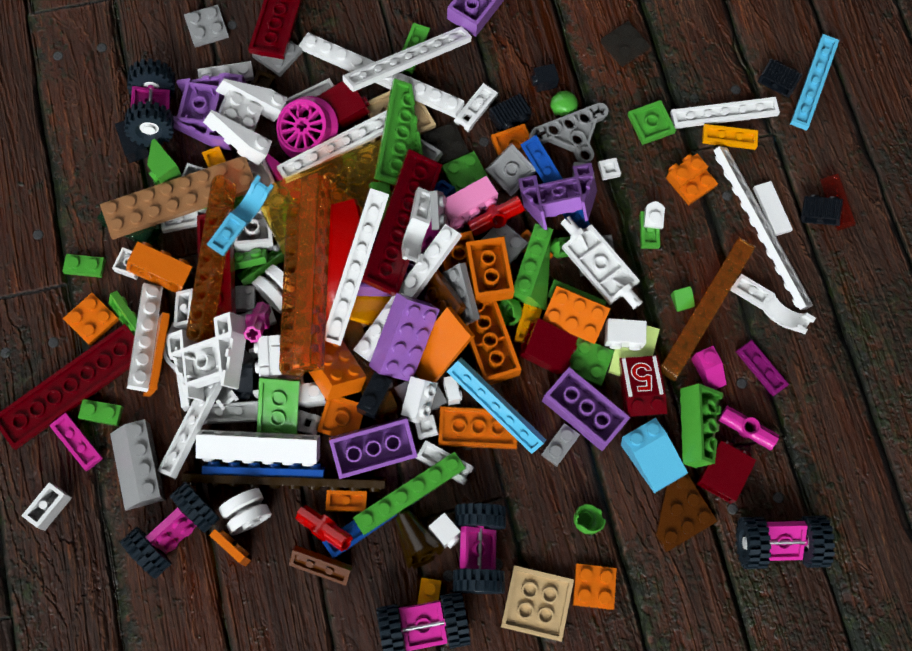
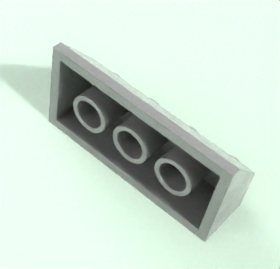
(137, 465)

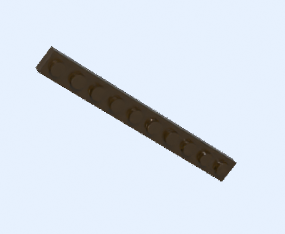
(354, 483)

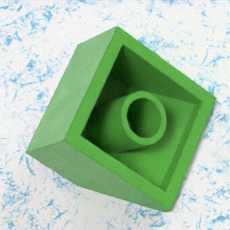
(161, 165)

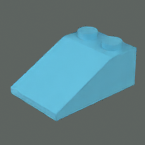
(654, 455)

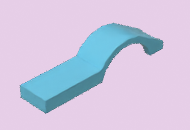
(240, 217)

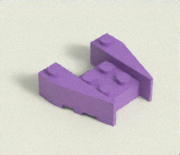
(196, 103)
(560, 195)

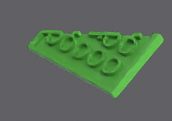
(398, 133)

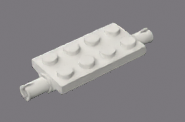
(600, 264)

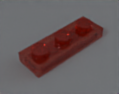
(833, 187)

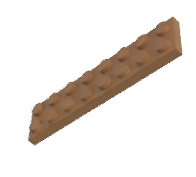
(172, 198)

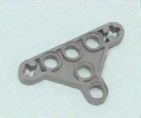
(582, 129)

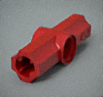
(503, 212)
(324, 528)

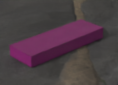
(762, 368)

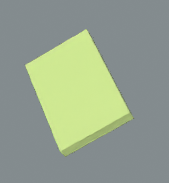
(624, 352)

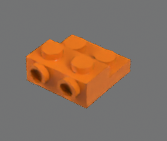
(691, 178)

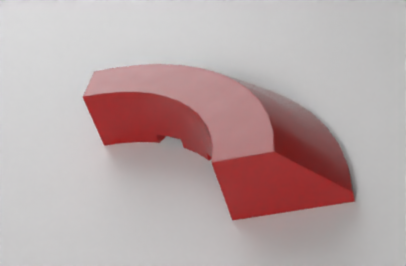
(343, 226)

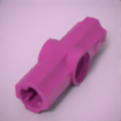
(257, 322)
(759, 433)

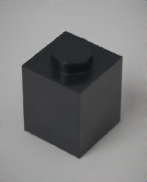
(544, 78)

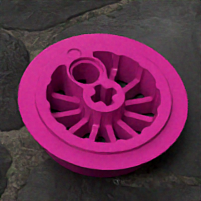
(299, 106)

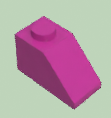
(710, 368)

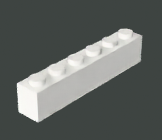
(258, 447)

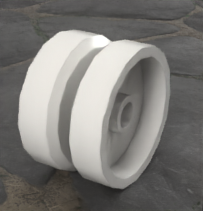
(272, 287)
(245, 511)

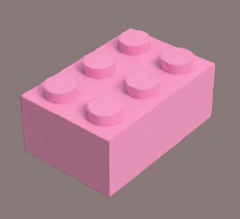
(469, 203)

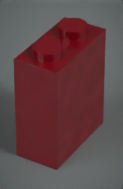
(347, 104)
(548, 346)
(728, 473)

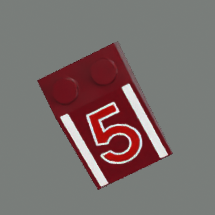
(642, 386)

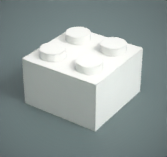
(255, 235)

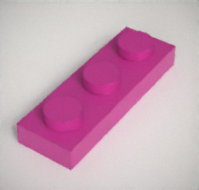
(76, 442)

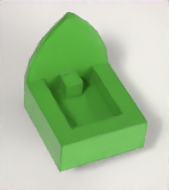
(556, 247)

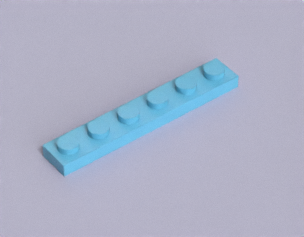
(814, 82)
(496, 405)

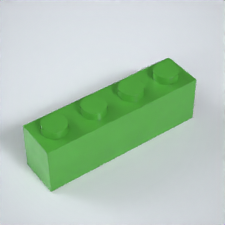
(533, 275)
(699, 424)

